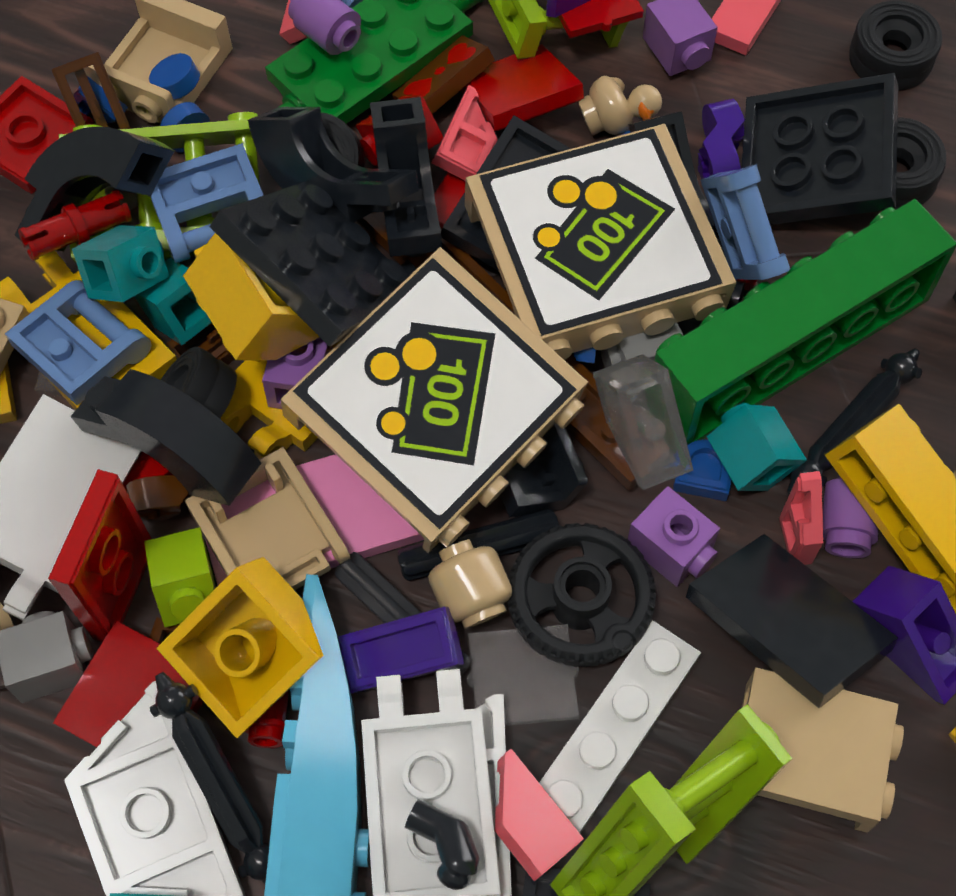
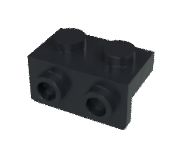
(548, 480)

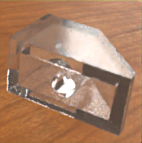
(644, 419)

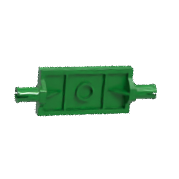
(392, 48)

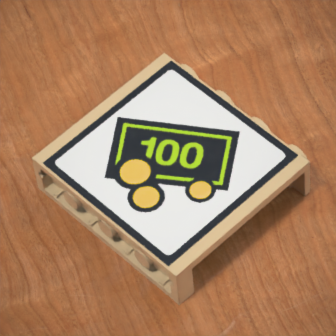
(601, 241)
(437, 398)

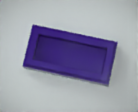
(402, 648)

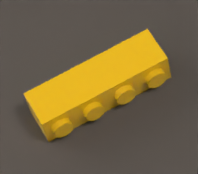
(904, 493)

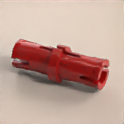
(74, 224)

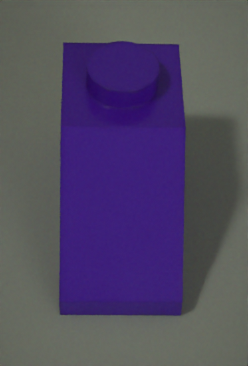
(923, 622)

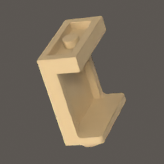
(162, 31)
(836, 749)

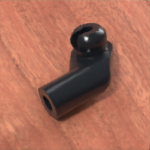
(452, 841)

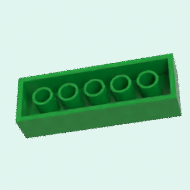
(805, 316)

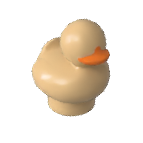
(610, 111)

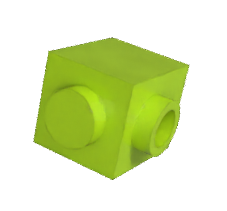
(179, 573)

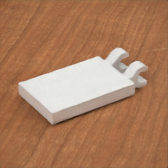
(42, 491)
(432, 760)

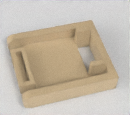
(283, 528)

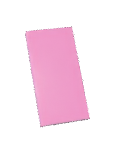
(352, 506)

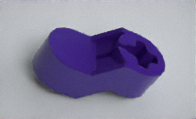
(723, 131)

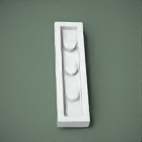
(618, 723)

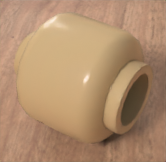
(470, 583)

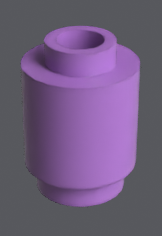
(327, 23)
(846, 524)

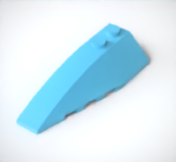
(318, 805)

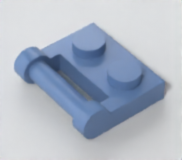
(199, 189)
(744, 224)
(66, 352)

